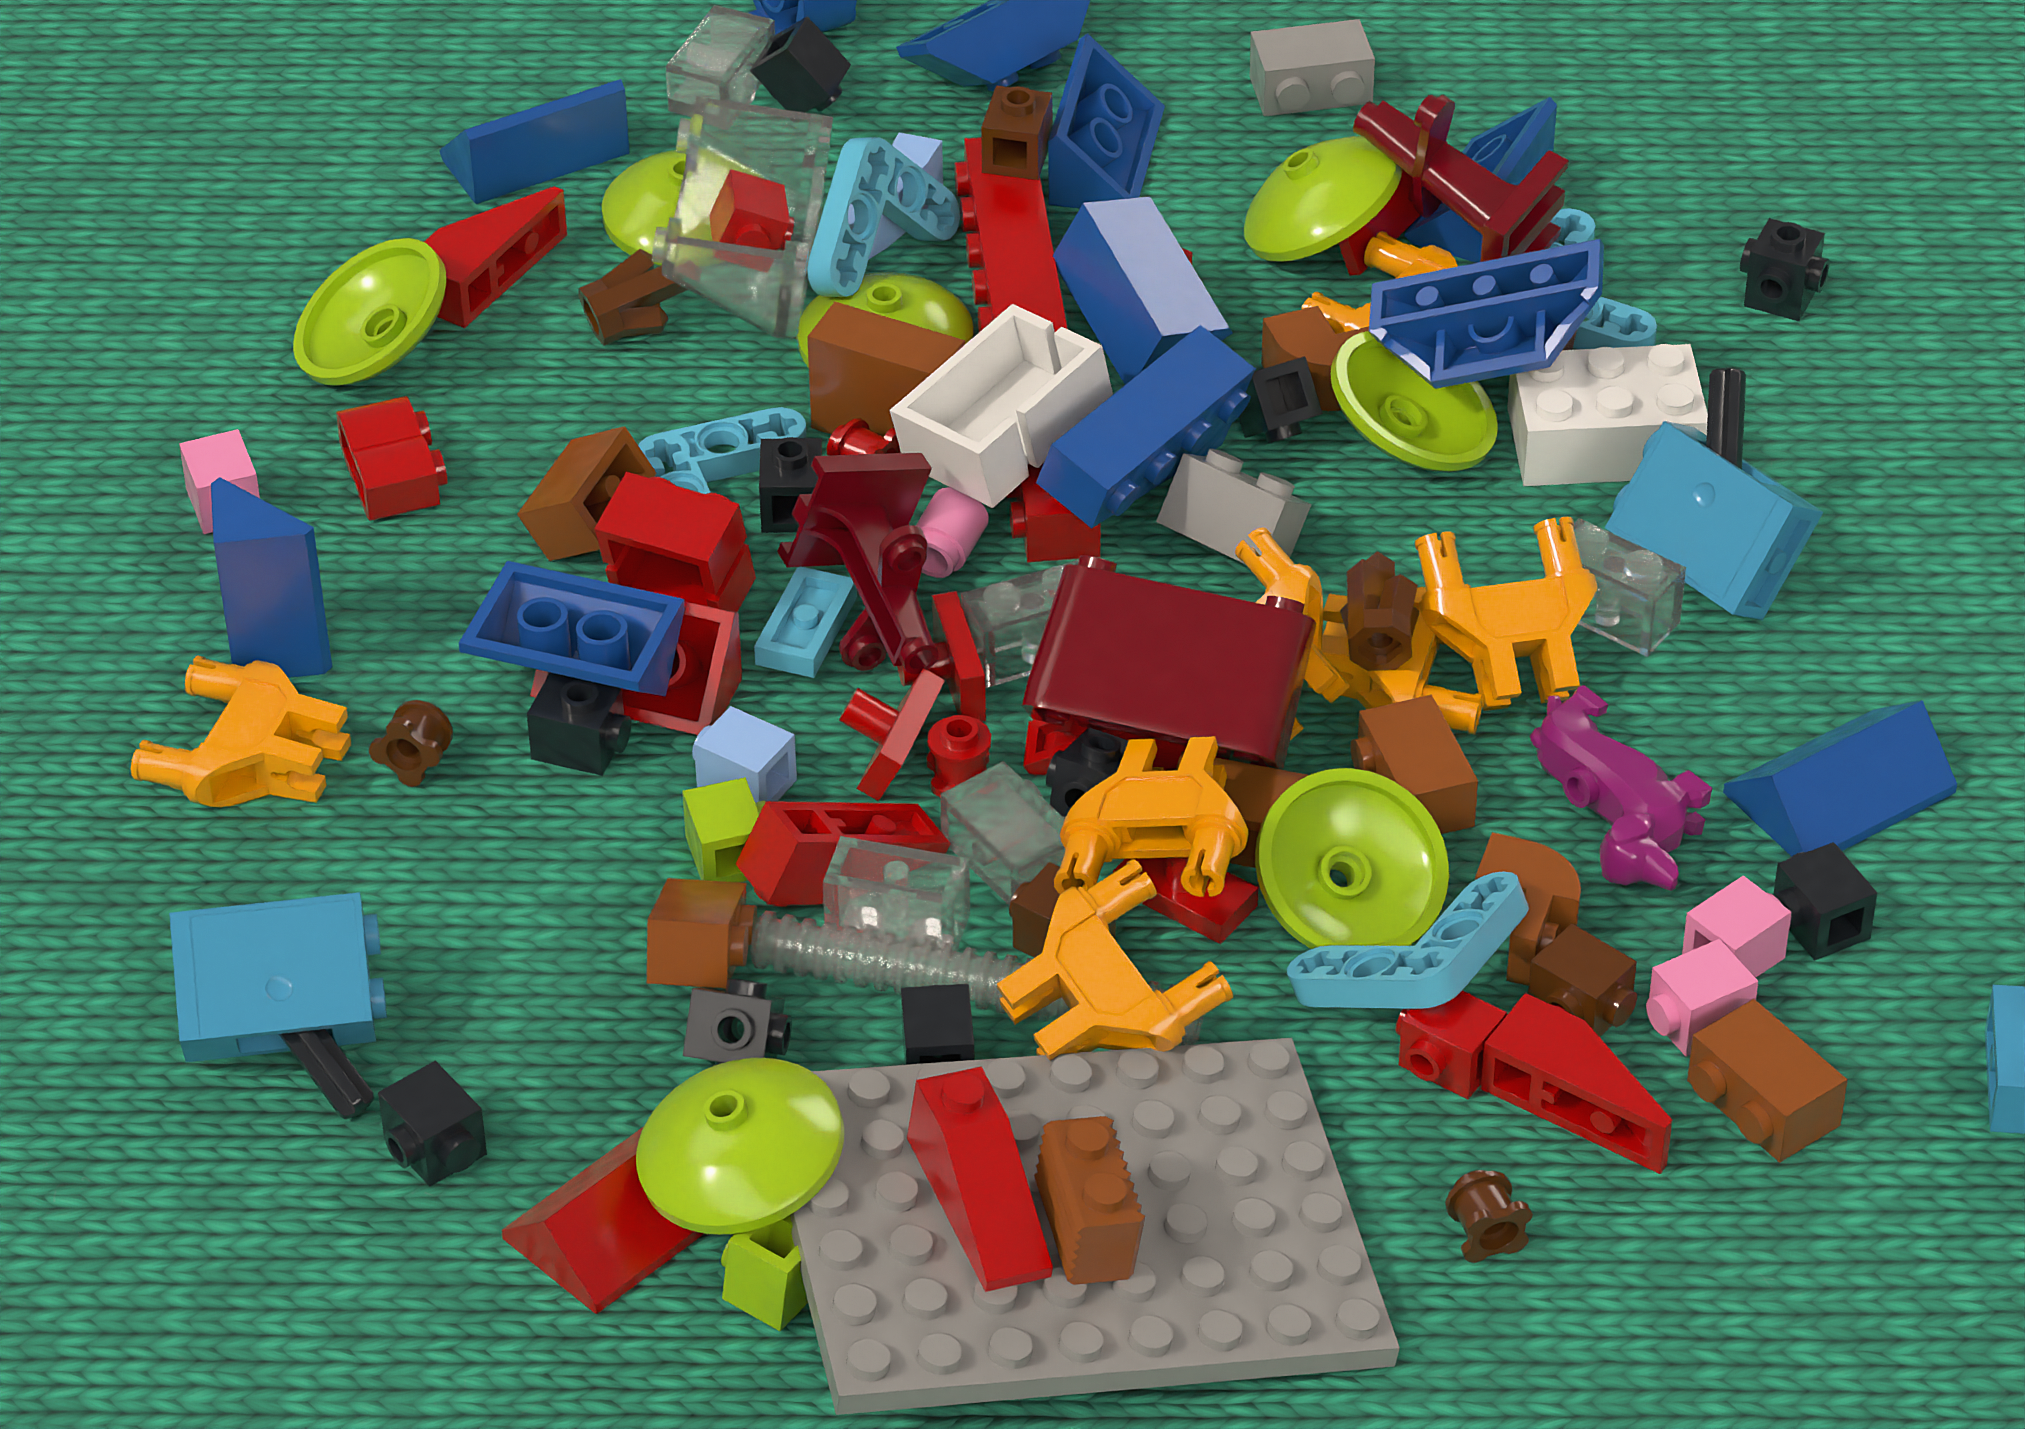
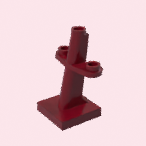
(1507, 215)
(862, 522)

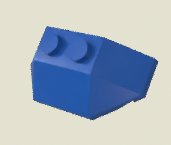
(997, 40)
(1488, 314)

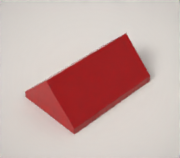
(701, 678)
(599, 1231)

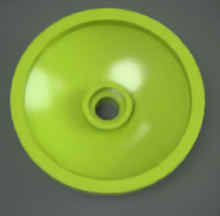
(1319, 198)
(642, 200)
(900, 298)
(370, 312)
(1407, 416)
(1372, 836)
(740, 1146)

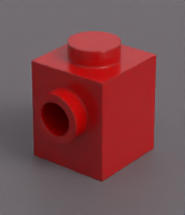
(751, 213)
(1448, 1041)

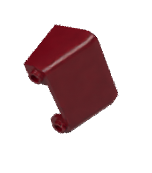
(1171, 662)

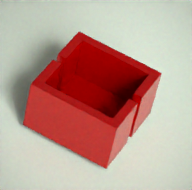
(676, 543)

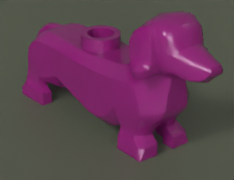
(1622, 788)

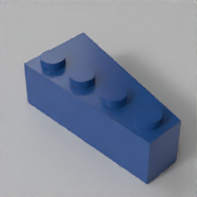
(1145, 428)

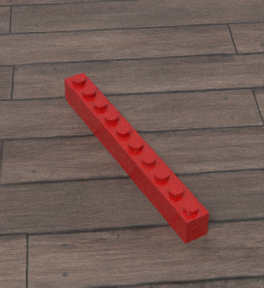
(1018, 268)

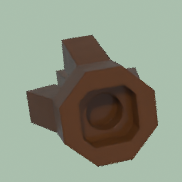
(628, 299)
(1379, 614)

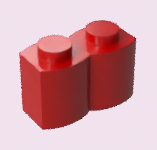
(391, 457)

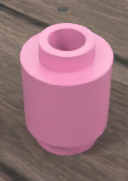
(952, 529)

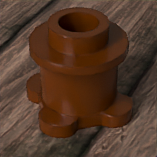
(413, 741)
(1488, 1215)

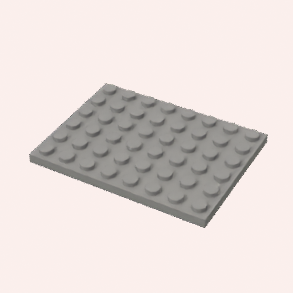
(1237, 1269)

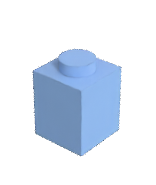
(748, 748)

